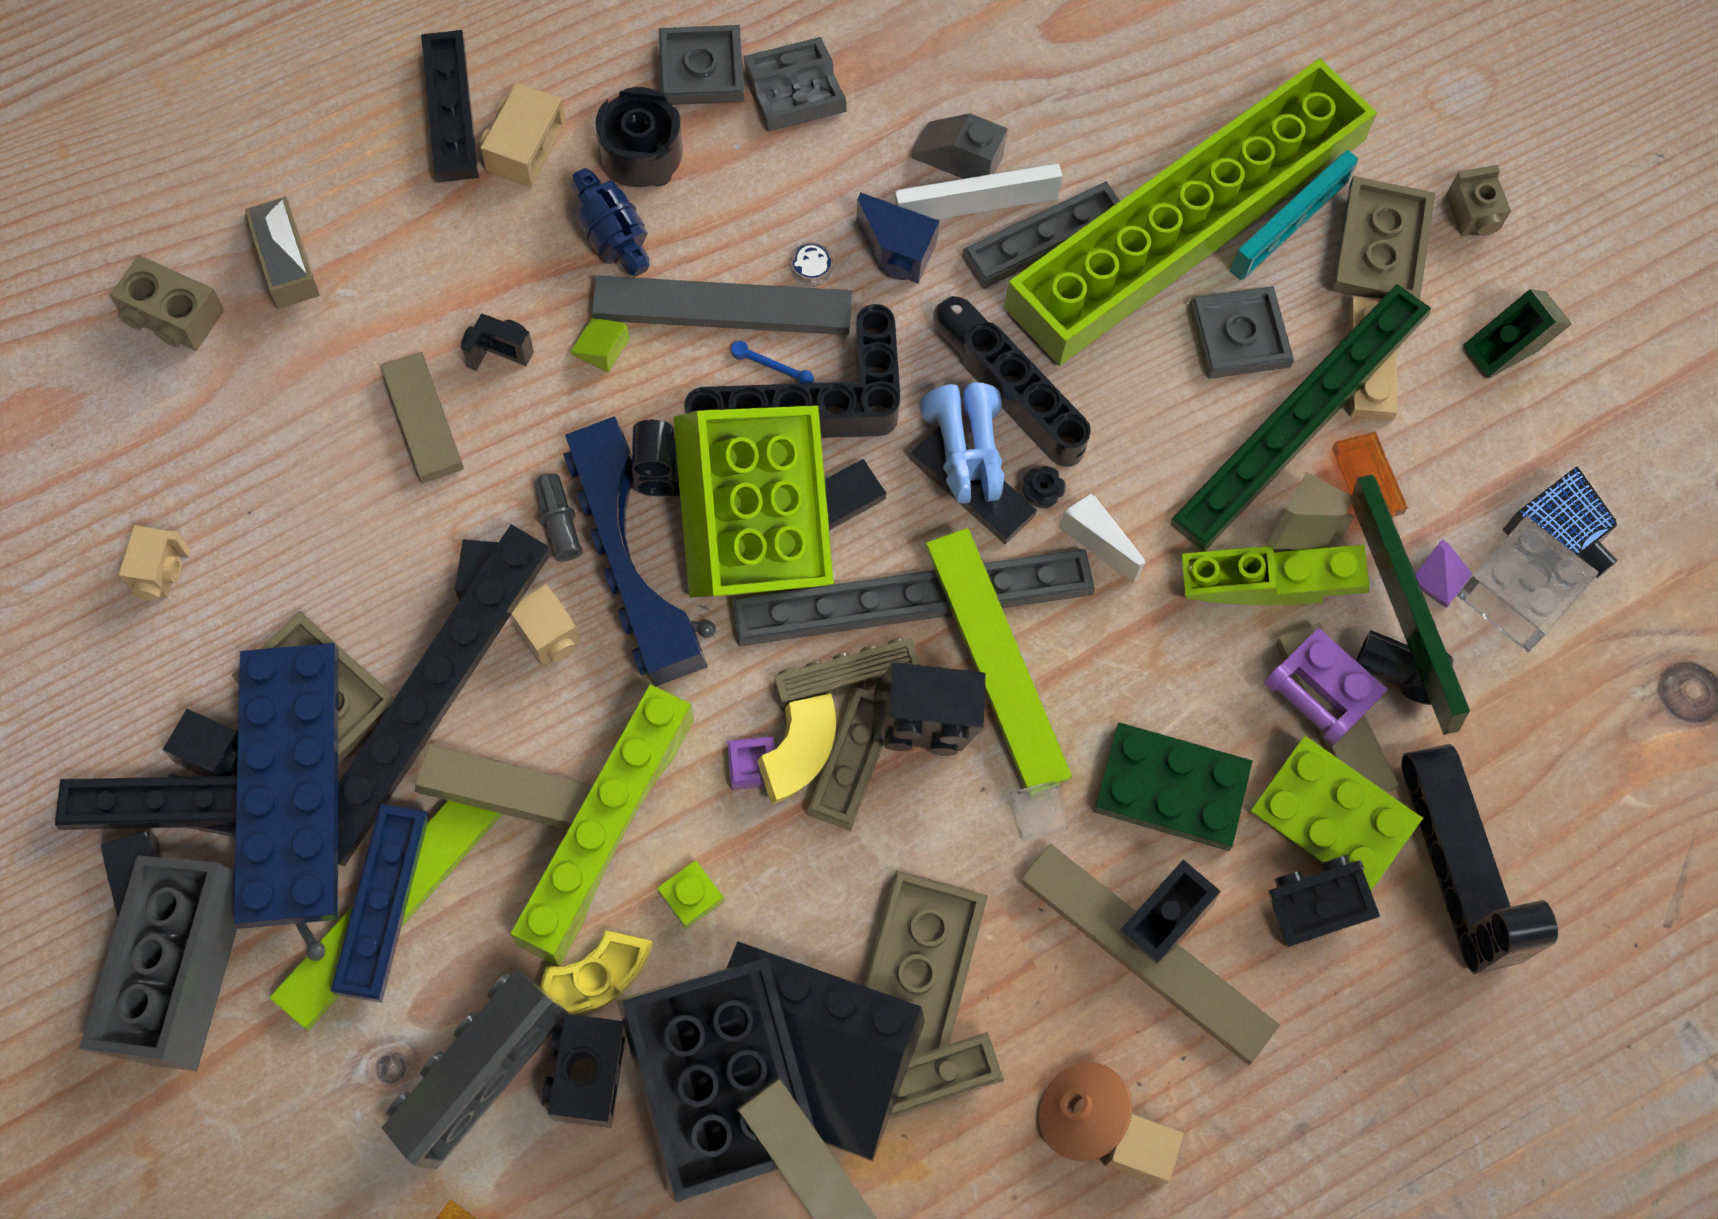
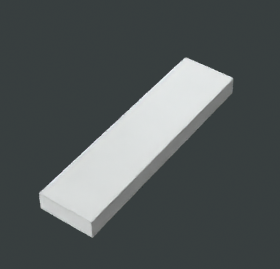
(983, 192)

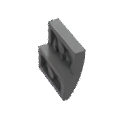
(795, 84)

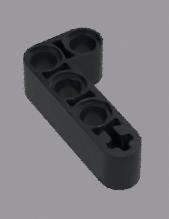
(654, 459)

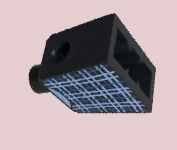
(1573, 516)

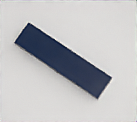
(380, 903)

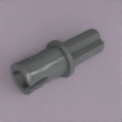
(558, 517)

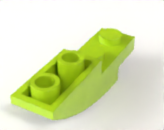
(1273, 577)

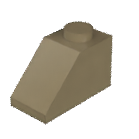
(1312, 516)

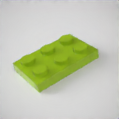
(1335, 811)

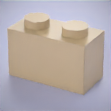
(522, 134)

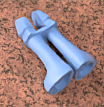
(983, 463)

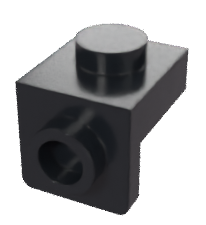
(496, 336)

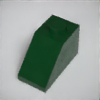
(1517, 332)

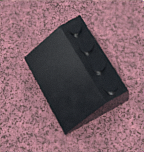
(847, 1047)
(698, 1058)

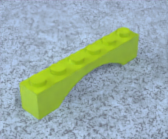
(580, 862)

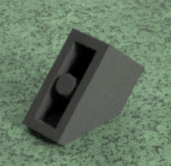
(962, 145)

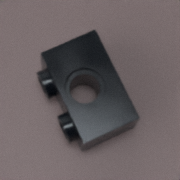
(593, 1100)

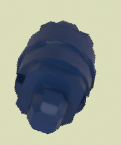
(610, 222)

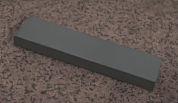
(1036, 236)

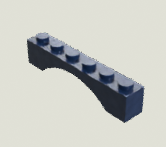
(662, 631)

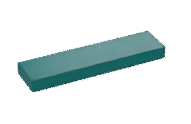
(1294, 215)

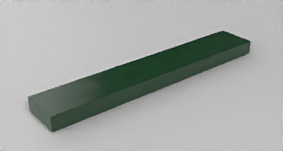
(1409, 605)

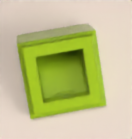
(601, 343)

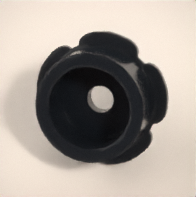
(1043, 497)

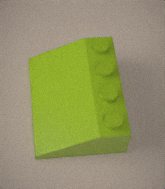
(753, 500)

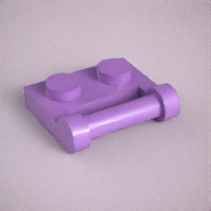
(1334, 677)

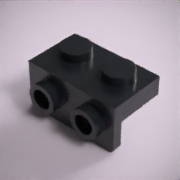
(1323, 901)

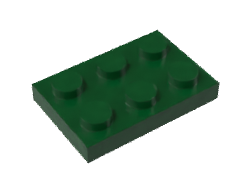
(1173, 786)

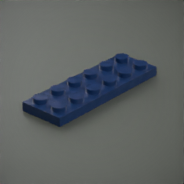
(287, 787)

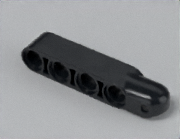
(971, 330)

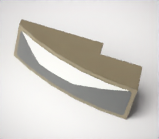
(281, 252)

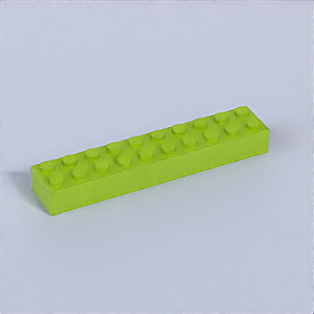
(1187, 211)

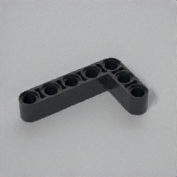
(854, 397)
(1484, 922)

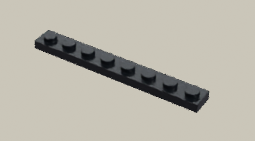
(435, 684)

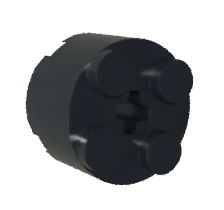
(639, 137)

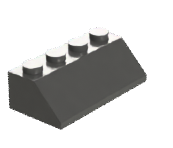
(164, 964)
(473, 1071)

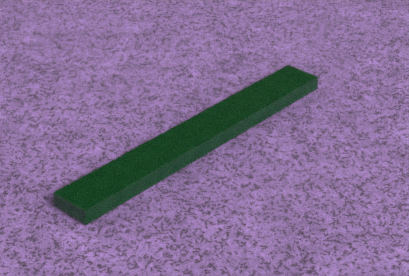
(1300, 417)

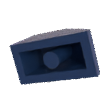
(897, 237)

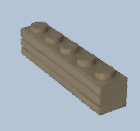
(843, 672)

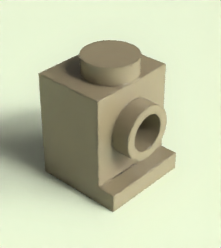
(1478, 201)

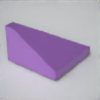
(1443, 574)

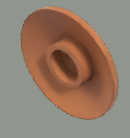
(1100, 1121)

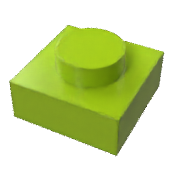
(690, 894)

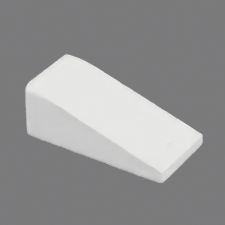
(1099, 533)

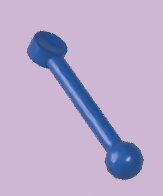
(740, 351)

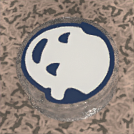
(811, 264)

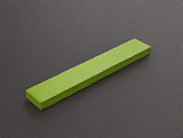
(998, 655)
(446, 842)

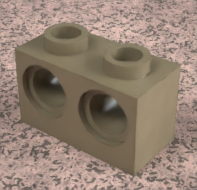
(171, 297)

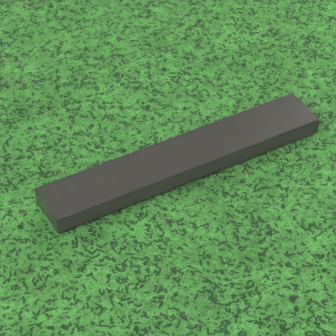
(722, 305)

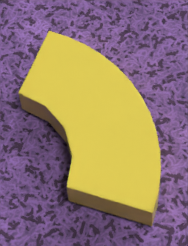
(803, 748)
(600, 976)

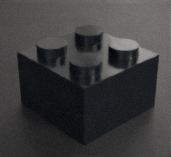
(928, 708)

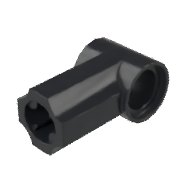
(1393, 663)

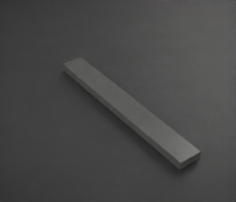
(903, 598)

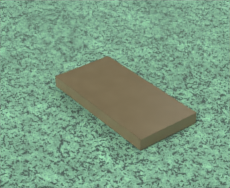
(927, 951)

